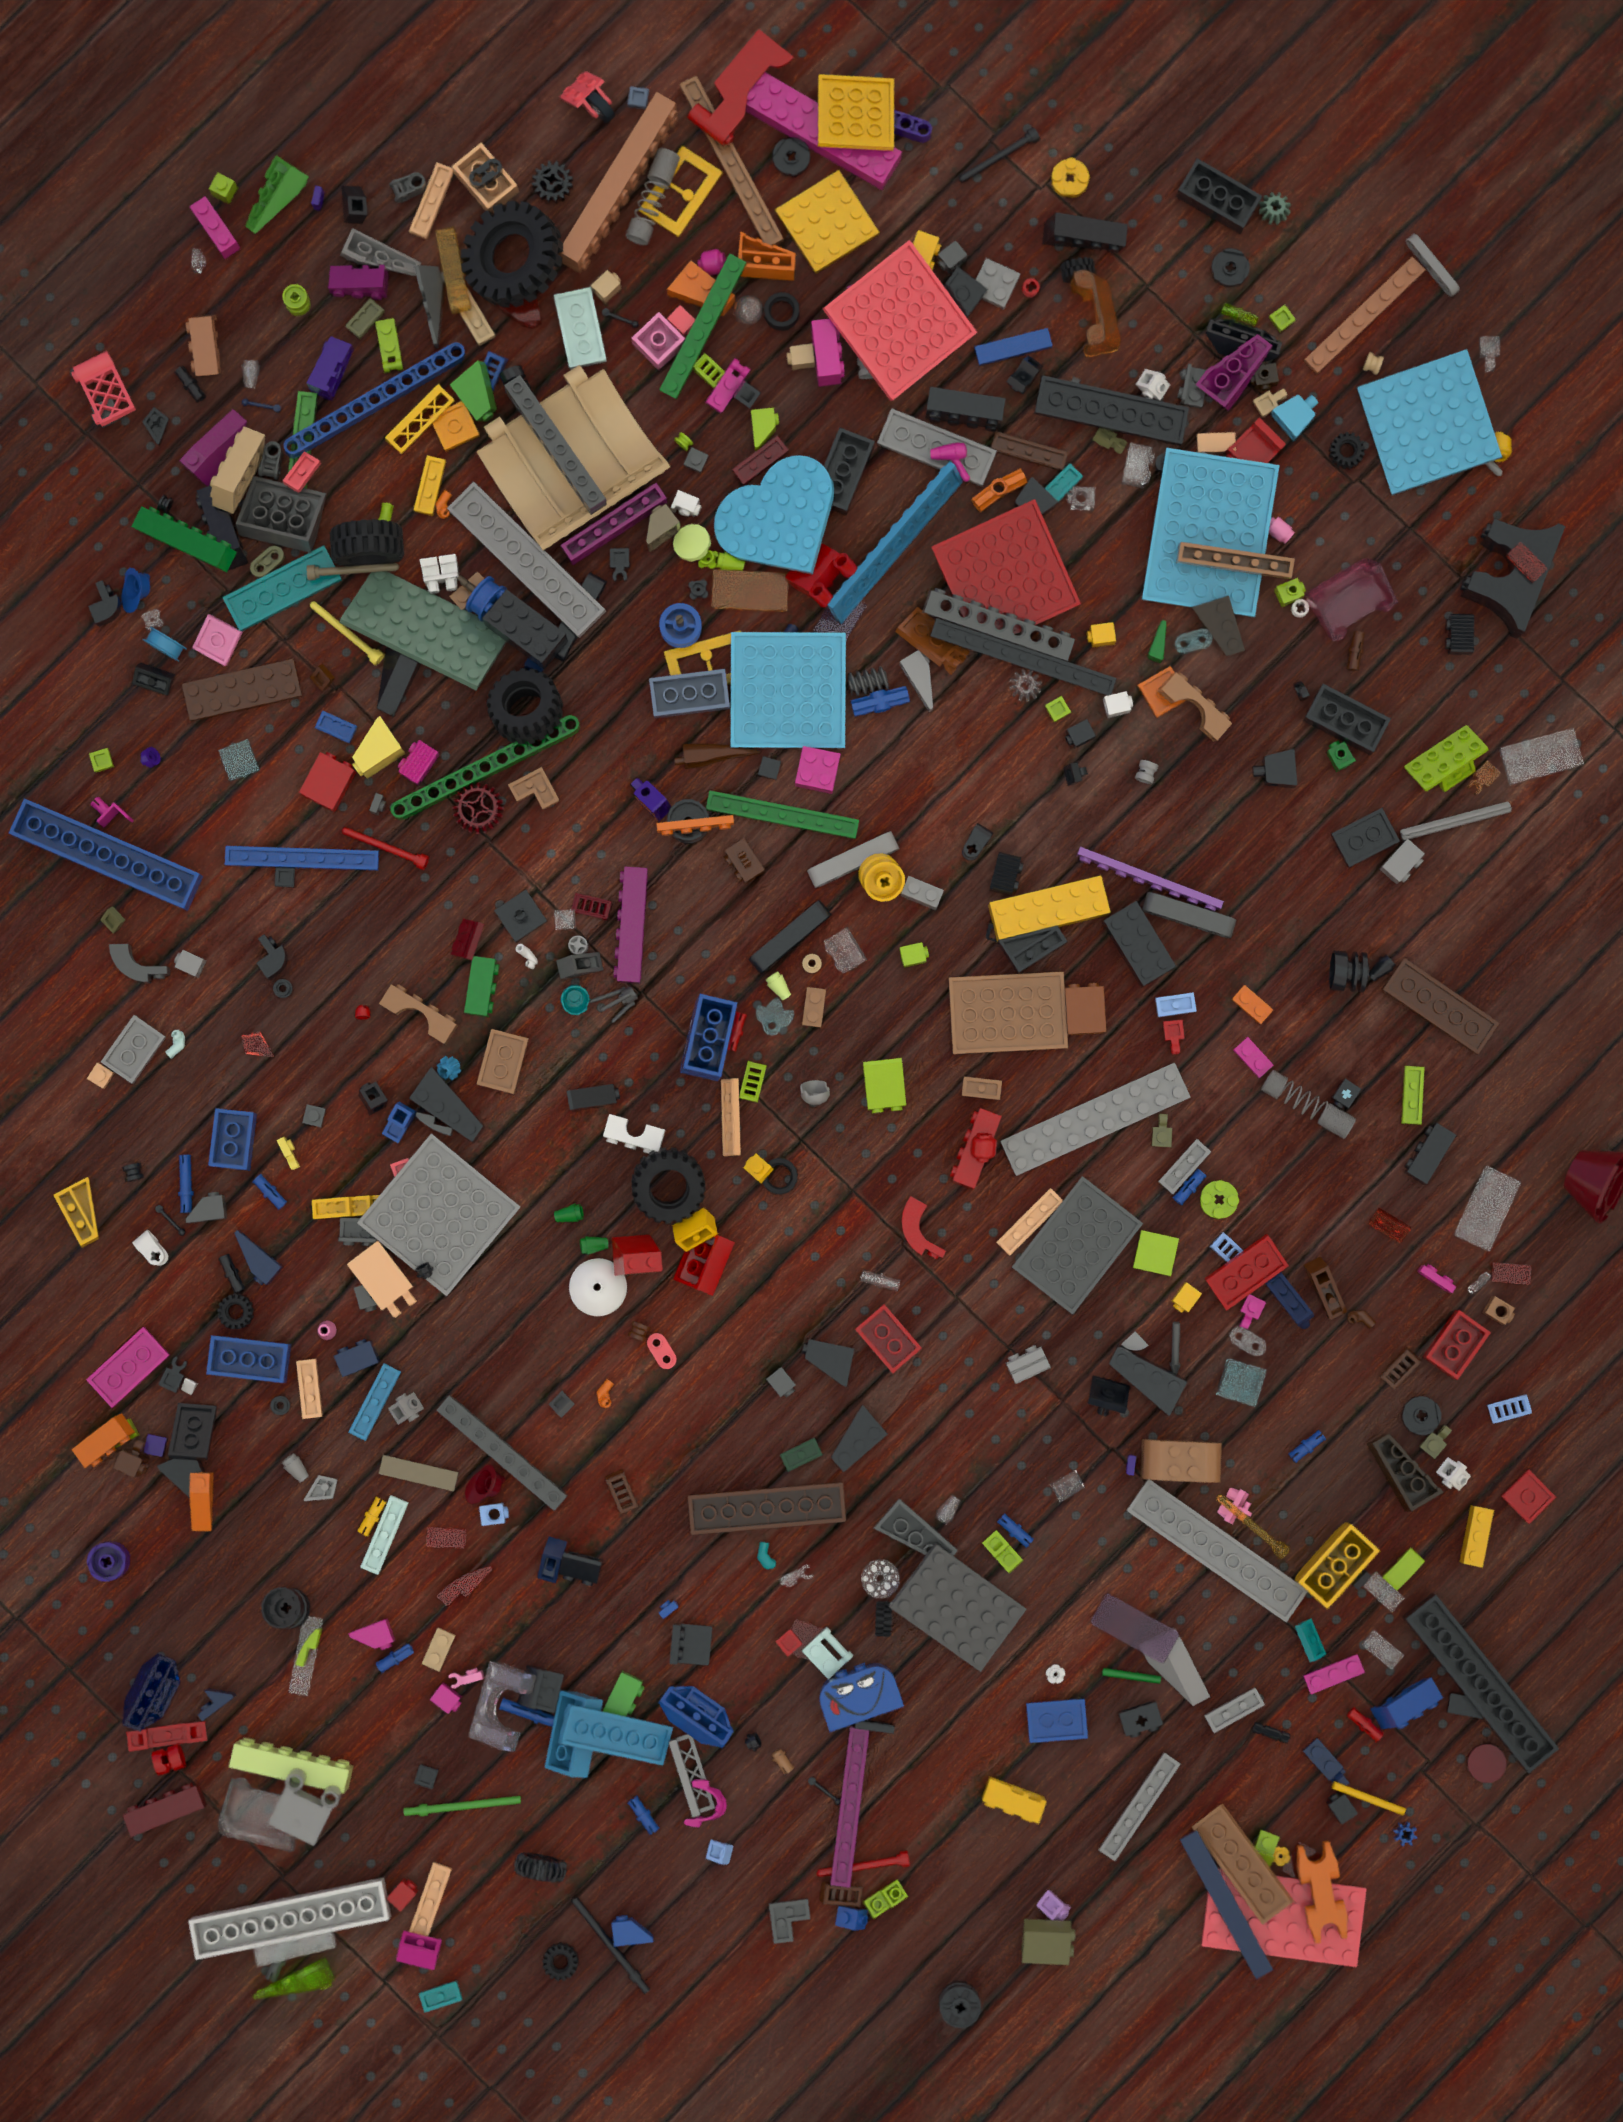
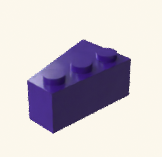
(330, 368)

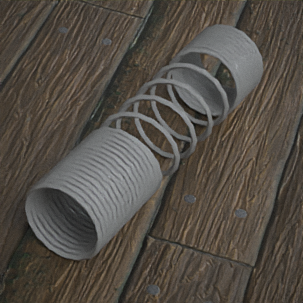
(660, 174)
(1331, 1118)

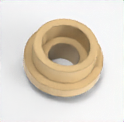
(807, 968)

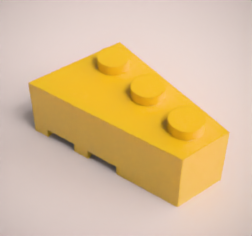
(79, 1211)
(1013, 1800)

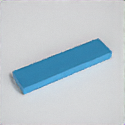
(374, 1402)

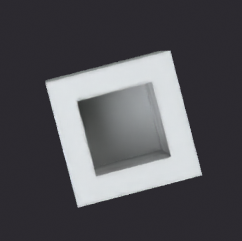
(1117, 704)

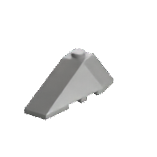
(368, 251)

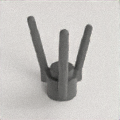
(626, 996)

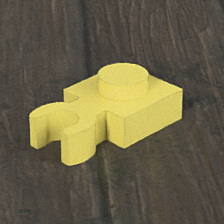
(287, 1148)

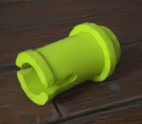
(386, 511)

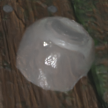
(748, 309)

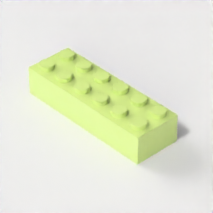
(279, 1762)

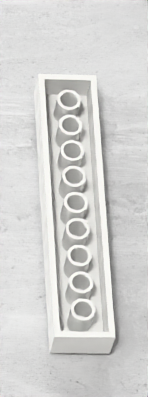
(289, 1917)

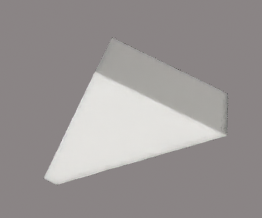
(188, 1386)

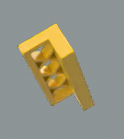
(415, 414)

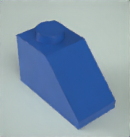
(629, 1932)

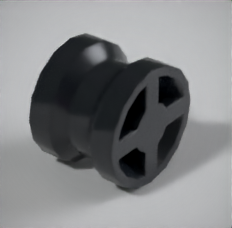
(133, 1172)

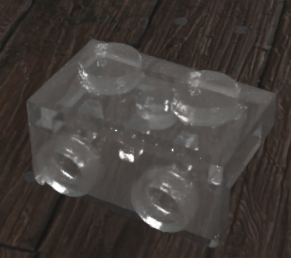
(844, 951)

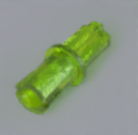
(1239, 314)

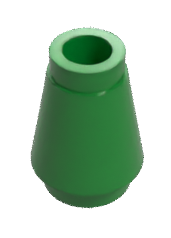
(571, 1213)
(593, 1244)

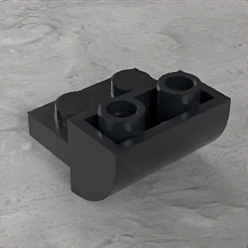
(545, 1689)

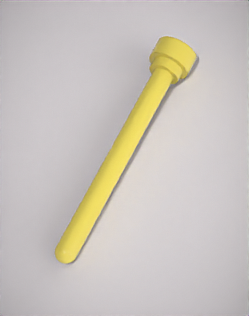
(375, 656)

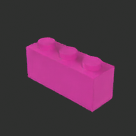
(214, 227)

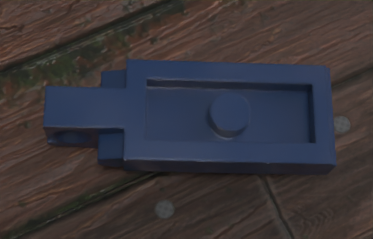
(1325, 1762)

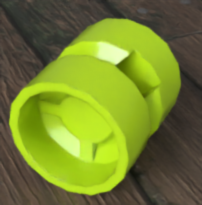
(296, 300)

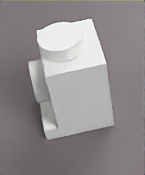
(686, 504)

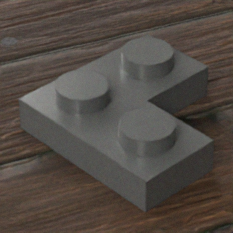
(783, 1913)

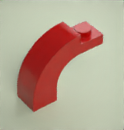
(910, 1226)

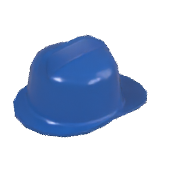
(135, 588)

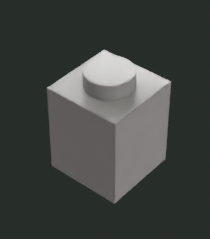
(189, 963)

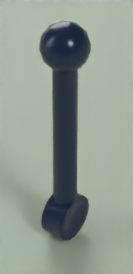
(276, 408)

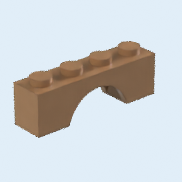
(1212, 721)
(398, 1001)

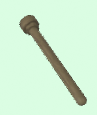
(315, 572)

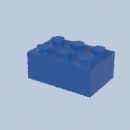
(232, 1139)

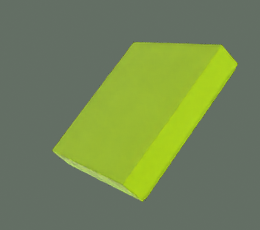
(1155, 1253)

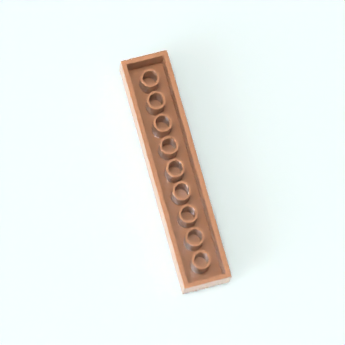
(619, 182)

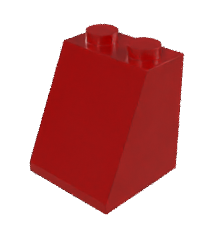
(636, 1255)

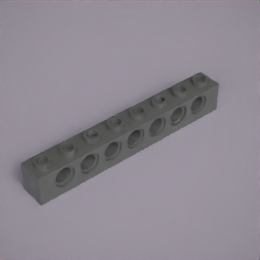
(555, 445)
(933, 607)
(502, 1452)

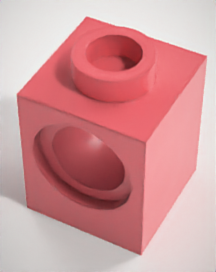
(681, 321)

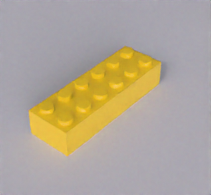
(1049, 908)

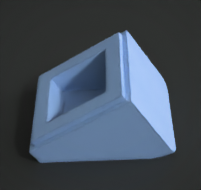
(719, 1852)

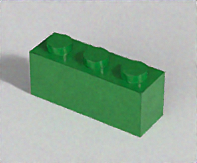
(481, 986)

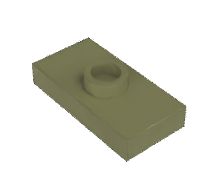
(365, 318)

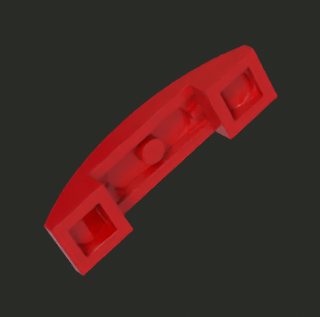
(167, 1735)

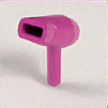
(952, 452)

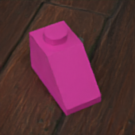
(375, 1635)

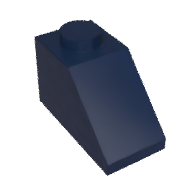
(552, 1559)

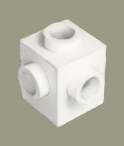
(1152, 384)
(1453, 1474)

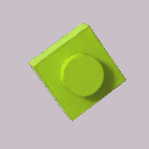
(1282, 318)
(1057, 709)
(101, 760)

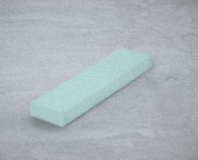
(384, 1535)

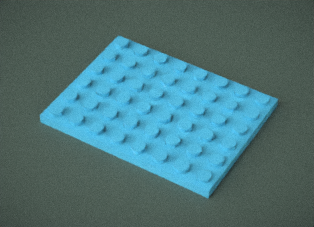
(1215, 505)

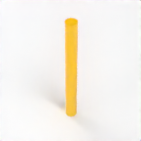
(1368, 1798)

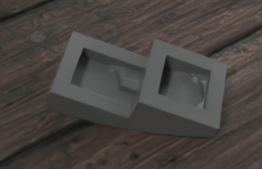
(430, 1121)

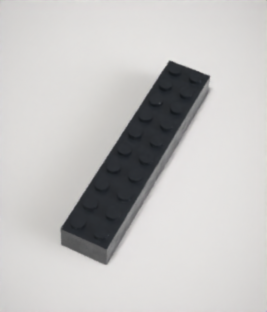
(1480, 1683)

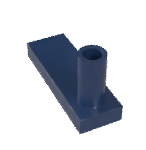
(1290, 1300)

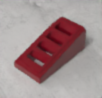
(608, 904)

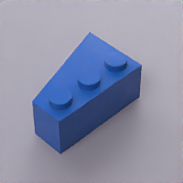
(1407, 1704)

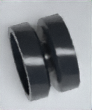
(684, 810)

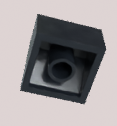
(580, 1567)

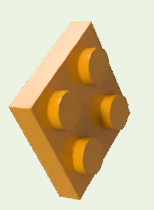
(455, 426)

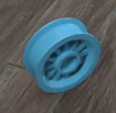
(164, 644)

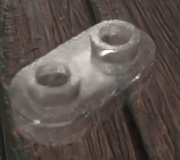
(1247, 1341)

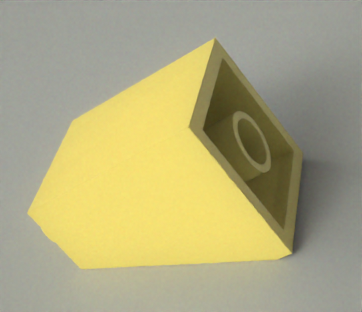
(376, 750)

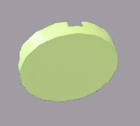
(692, 542)

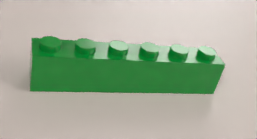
(184, 539)

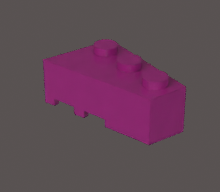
(359, 282)

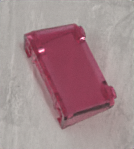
(1351, 597)

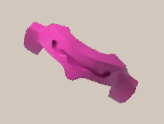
(720, 1808)

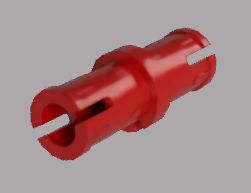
(736, 1031)
(1365, 1724)

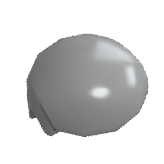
(814, 1092)

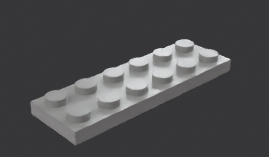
(916, 439)

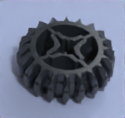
(540, 1867)

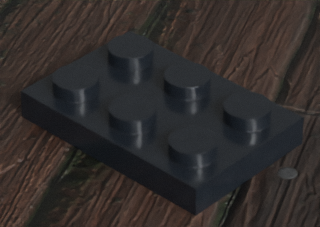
(1365, 837)
(192, 1432)

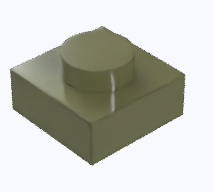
(112, 919)

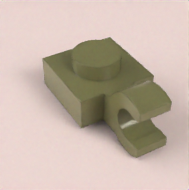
(1162, 1135)
(1434, 1444)

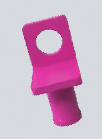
(107, 813)

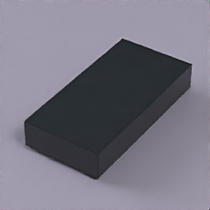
(1460, 1705)
(875, 1726)

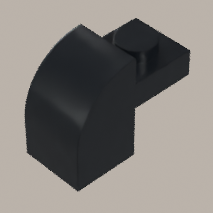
(1025, 374)
(107, 609)
(276, 959)

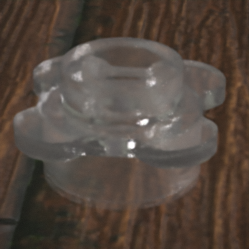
(152, 614)

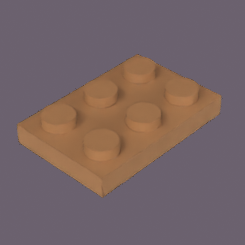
(502, 1061)

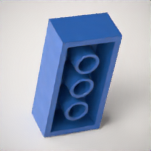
(248, 1359)

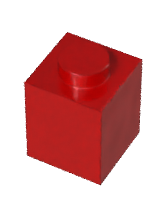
(402, 1894)

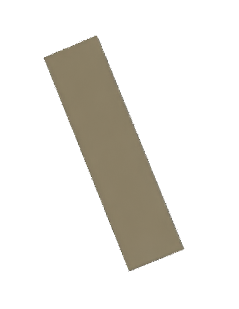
(418, 1473)

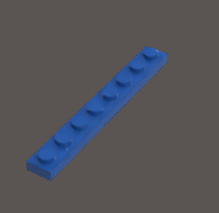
(302, 858)

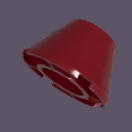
(1596, 1181)

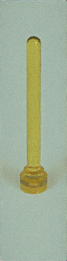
(1280, 1548)

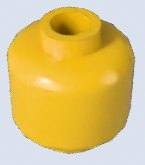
(1504, 444)

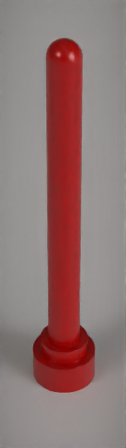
(419, 860)
(901, 1859)

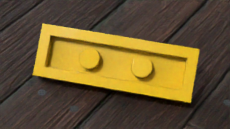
(429, 485)

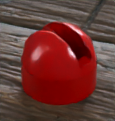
(362, 1012)

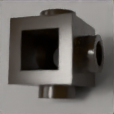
(1265, 377)

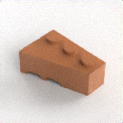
(203, 345)

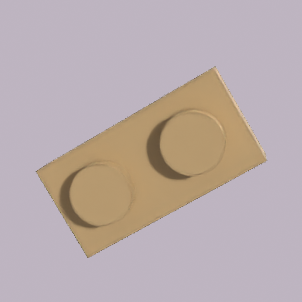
(438, 1649)

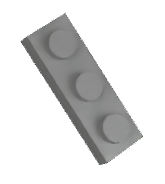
(1184, 1166)
(1234, 1710)

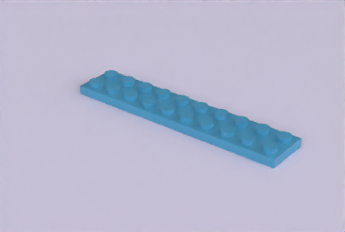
(895, 542)

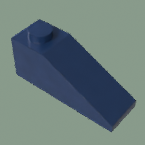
(259, 1262)

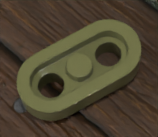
(265, 560)

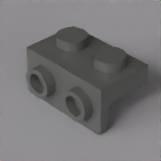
(352, 1232)

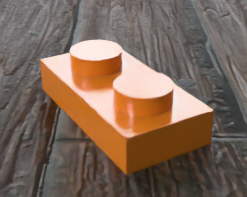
(1252, 1004)

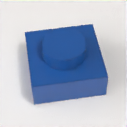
(667, 1608)

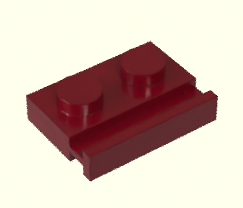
(467, 939)

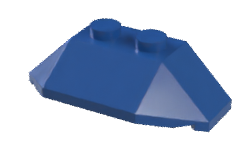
(697, 1715)

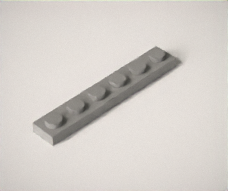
(1139, 1806)

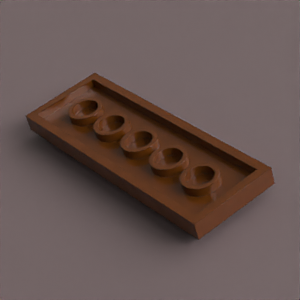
(242, 690)
(1440, 1006)

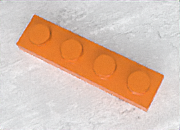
(703, 824)

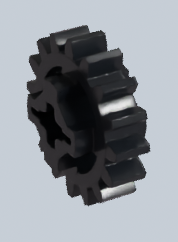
(545, 179)

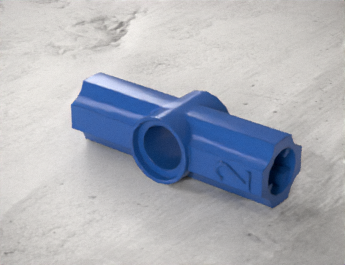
(880, 701)

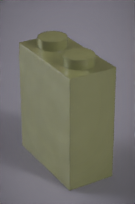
(1047, 1942)

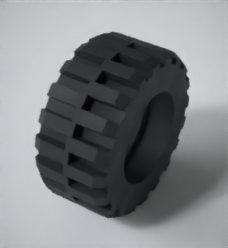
(366, 542)
(519, 685)
(672, 1210)

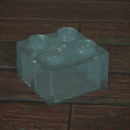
(1241, 1382)

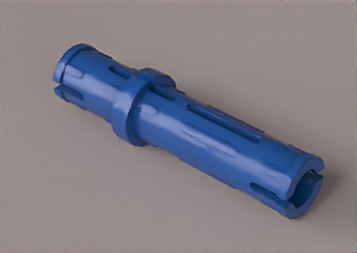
(185, 1184)
(535, 1715)

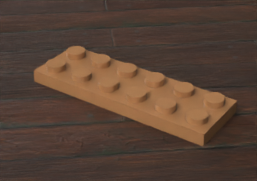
(1243, 1864)

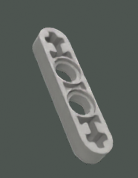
(1432, 265)

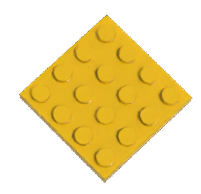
(855, 112)
(827, 221)

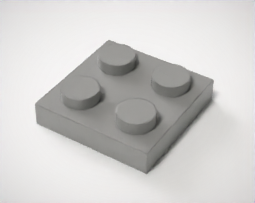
(999, 281)

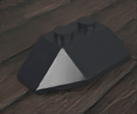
(1229, 335)

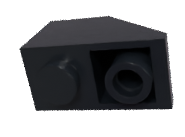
(354, 204)

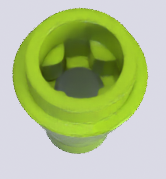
(728, 562)

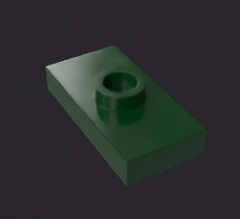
(801, 1454)

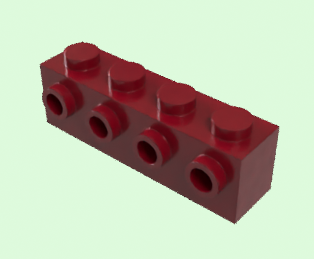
(164, 1810)

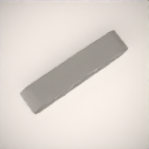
(851, 859)

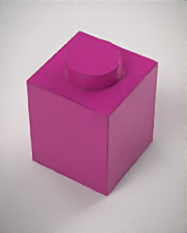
(446, 1698)

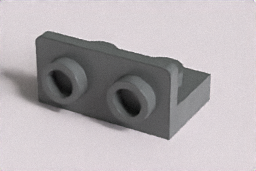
(1190, 394)

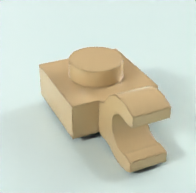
(1267, 402)

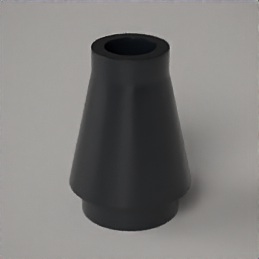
(1381, 967)

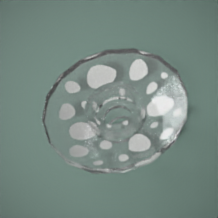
(887, 1586)

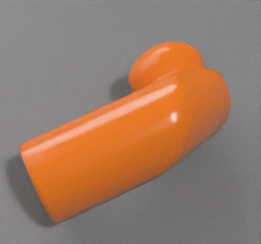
(441, 505)
(603, 1394)

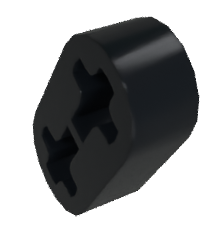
(488, 177)

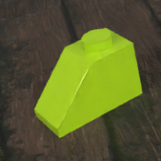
(764, 425)

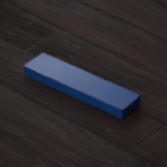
(1013, 347)

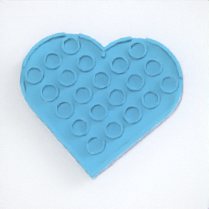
(781, 518)

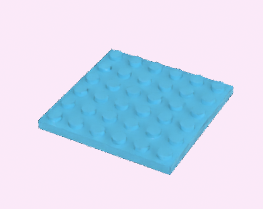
(1429, 422)
(788, 689)

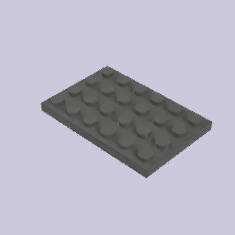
(1077, 1245)
(957, 1607)

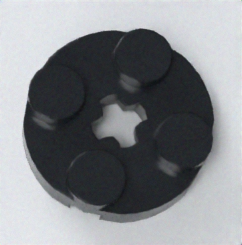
(791, 146)
(1239, 262)
(1430, 1422)

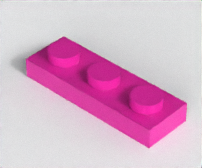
(1333, 1674)

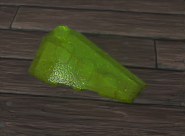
(306, 1979)

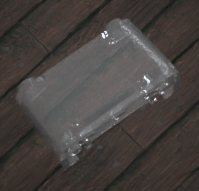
(247, 1816)

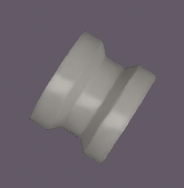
(576, 943)

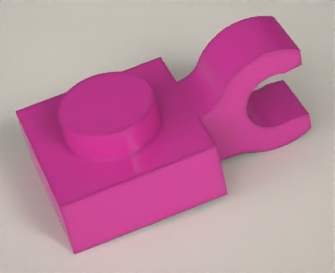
(1251, 1308)

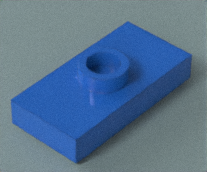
(336, 727)

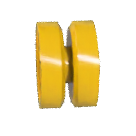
(881, 877)

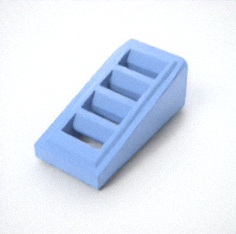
(1214, 1246)
(1525, 1402)

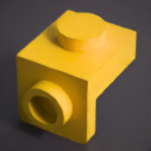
(758, 1168)

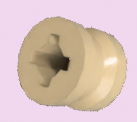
(1373, 363)

